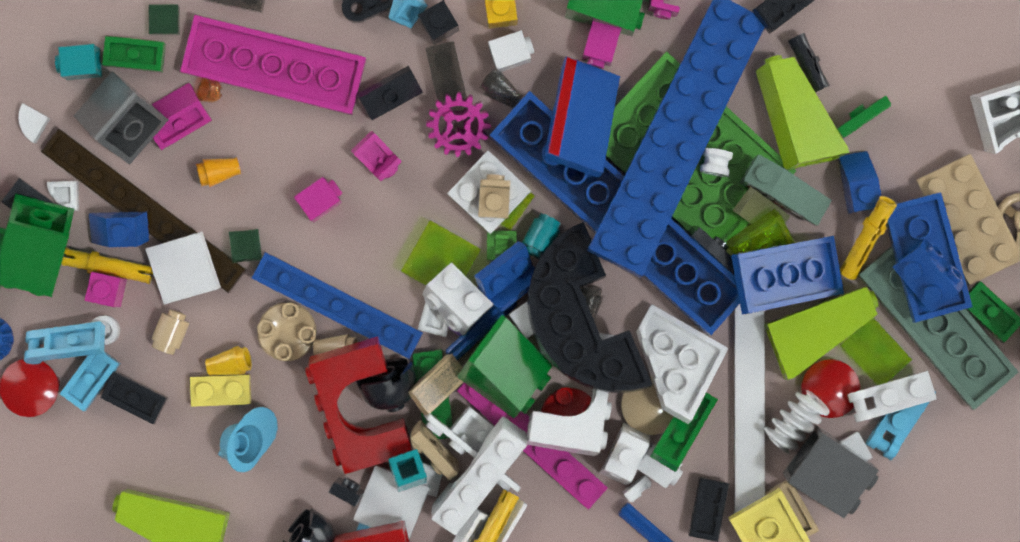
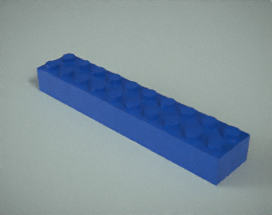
(679, 264)

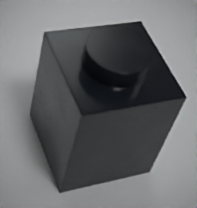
(438, 22)

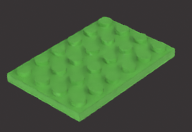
(707, 198)

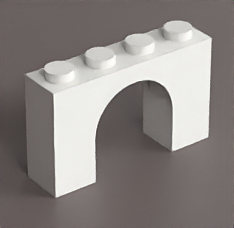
(576, 433)

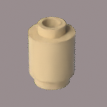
(169, 331)

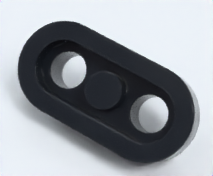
(370, 9)

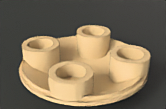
(286, 331)
(644, 411)

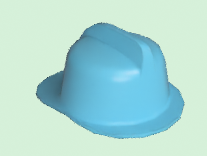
(249, 439)

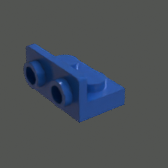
(506, 277)

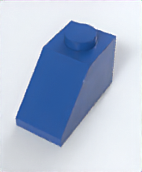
(859, 182)
(119, 229)

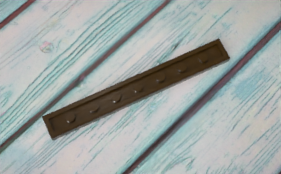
(129, 198)

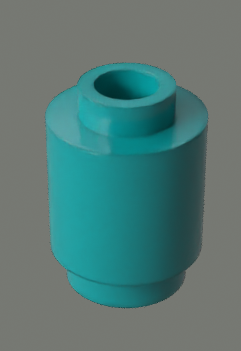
(541, 234)

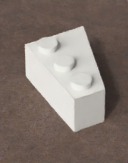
(998, 115)

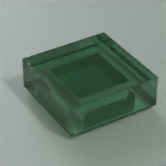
(164, 19)
(245, 246)

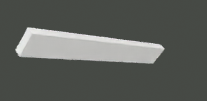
(749, 408)

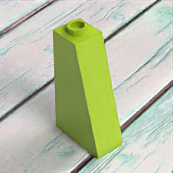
(797, 115)
(814, 331)
(169, 519)

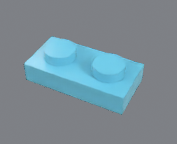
(89, 379)

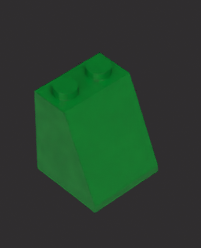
(616, 13)
(34, 245)
(506, 369)

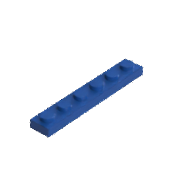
(337, 305)

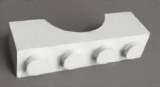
(493, 460)

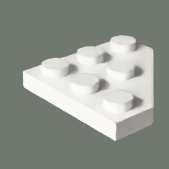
(679, 361)

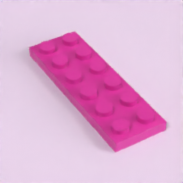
(273, 65)

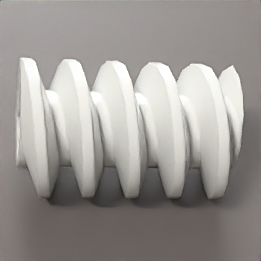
(797, 421)

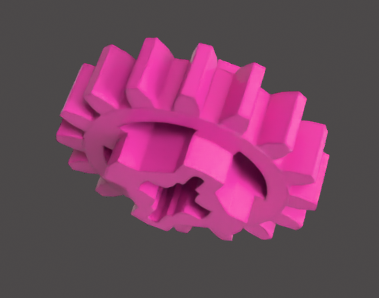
(448, 133)

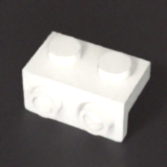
(456, 299)

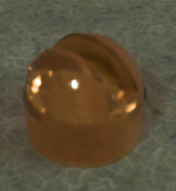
(209, 90)

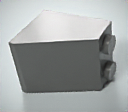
(120, 118)
(831, 473)

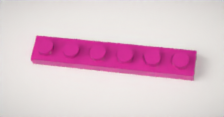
(557, 463)

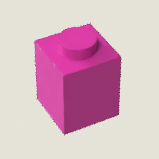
(601, 44)
(319, 198)
(105, 289)

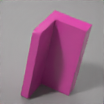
(184, 115)

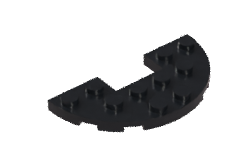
(565, 324)

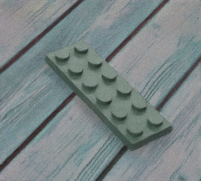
(949, 341)

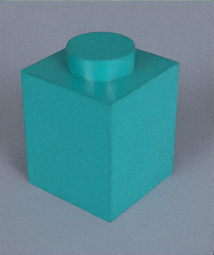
(79, 62)
(407, 470)

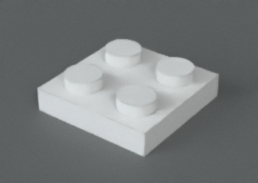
(467, 190)

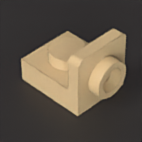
(494, 197)

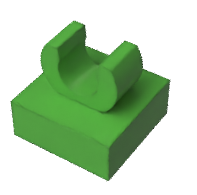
(499, 242)

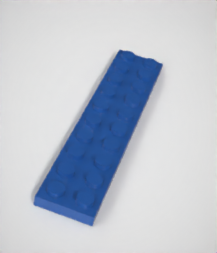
(677, 137)

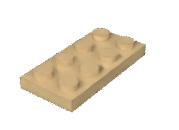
(974, 218)

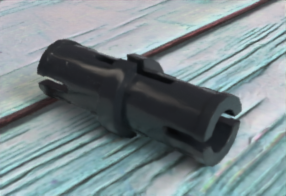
(808, 62)

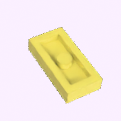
(220, 390)

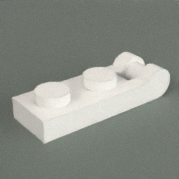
(893, 396)

